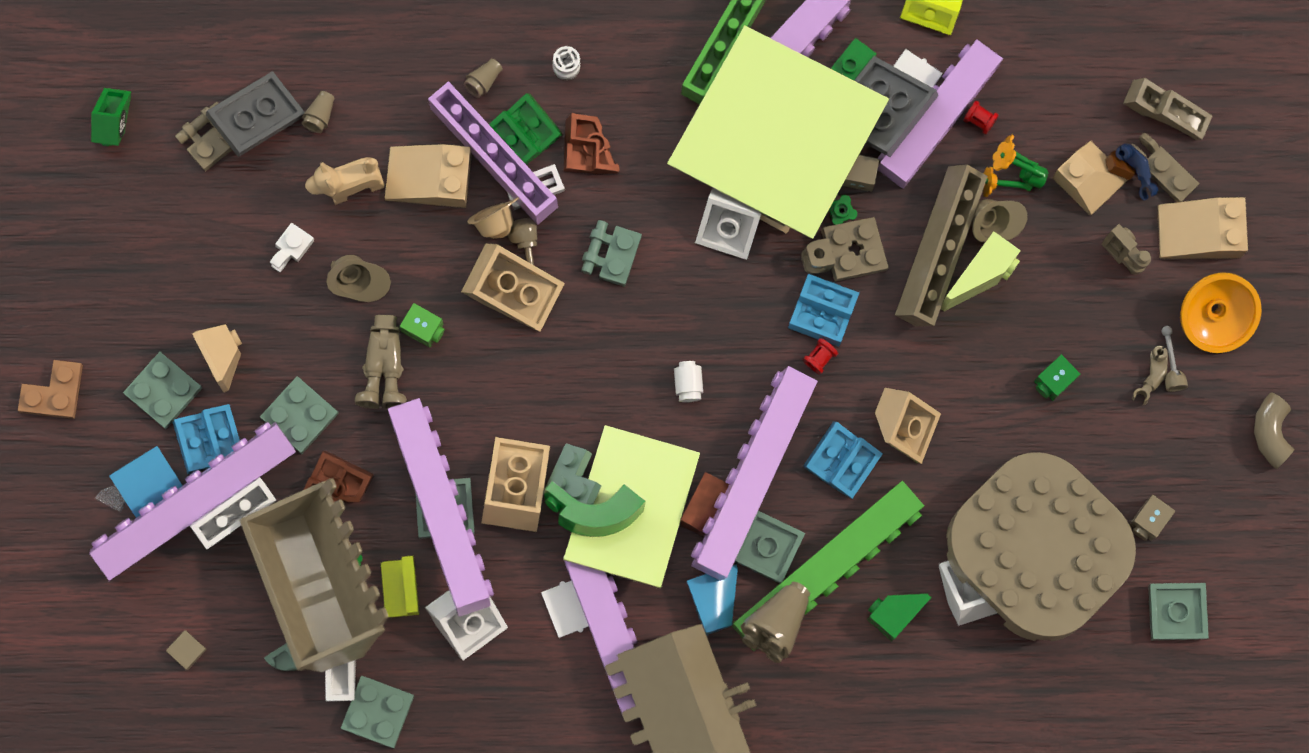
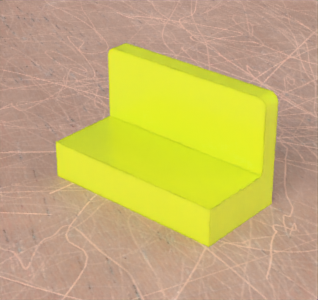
(933, 13)
(400, 587)

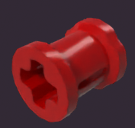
(981, 117)
(820, 356)

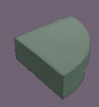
(281, 659)

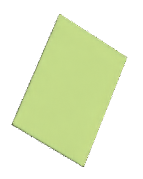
(659, 476)

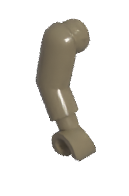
(1158, 372)

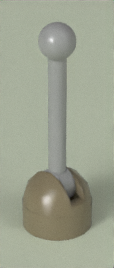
(1175, 379)

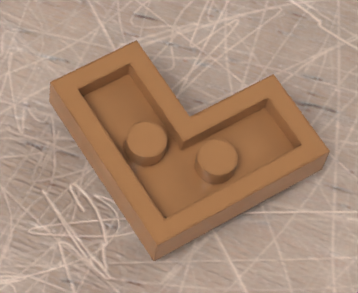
(57, 399)

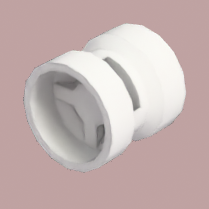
(565, 68)

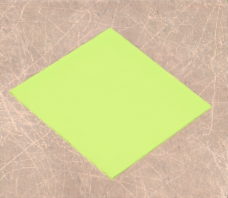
(778, 131)

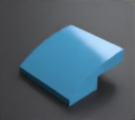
(823, 310)
(205, 436)
(842, 460)
(145, 480)

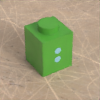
(422, 326)

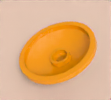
(1233, 320)

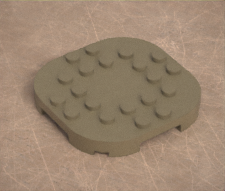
(1041, 546)

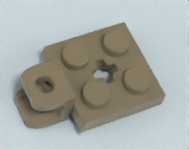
(834, 254)

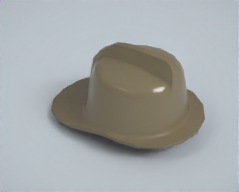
(1002, 217)
(357, 279)

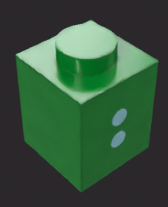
(1056, 378)

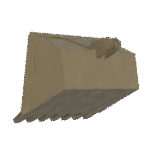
(315, 578)
(681, 695)

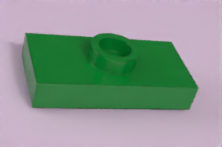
(853, 59)

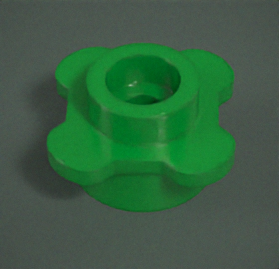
(848, 214)

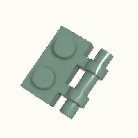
(619, 256)

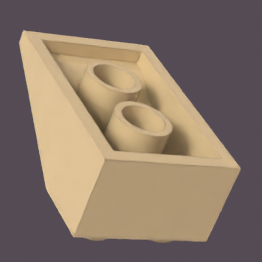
(429, 175)
(1203, 229)
(512, 286)
(516, 484)

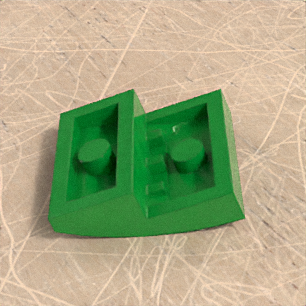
(526, 128)

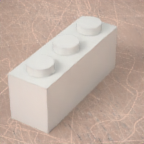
(227, 515)

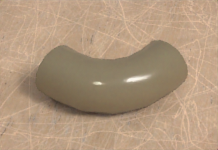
(1268, 430)

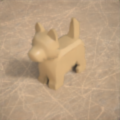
(346, 179)

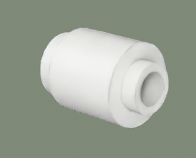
(688, 381)

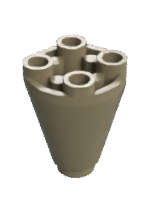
(777, 622)

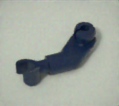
(1141, 165)

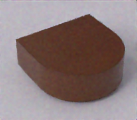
(1119, 167)

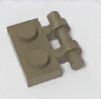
(208, 148)
(1122, 247)

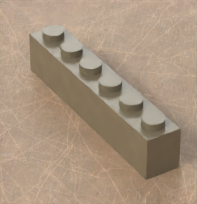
(941, 245)

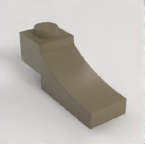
(1168, 108)

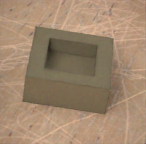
(186, 650)

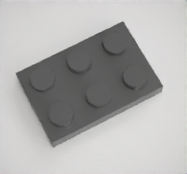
(255, 114)

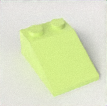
(989, 266)

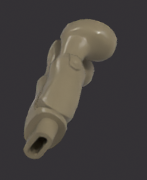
(384, 359)

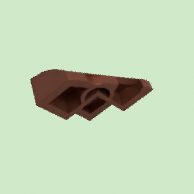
(586, 147)
(349, 479)
(702, 503)

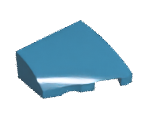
(714, 600)

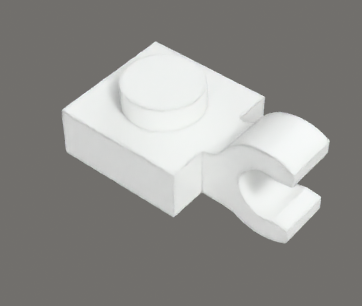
(293, 245)

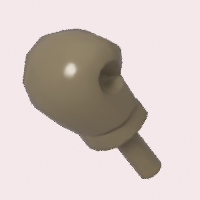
(525, 235)

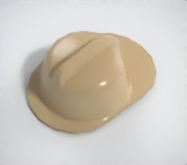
(494, 220)

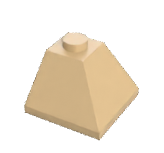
(1087, 178)
(220, 352)
(906, 422)

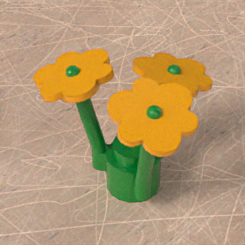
(1031, 172)

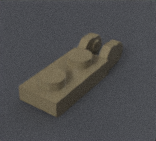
(1167, 170)

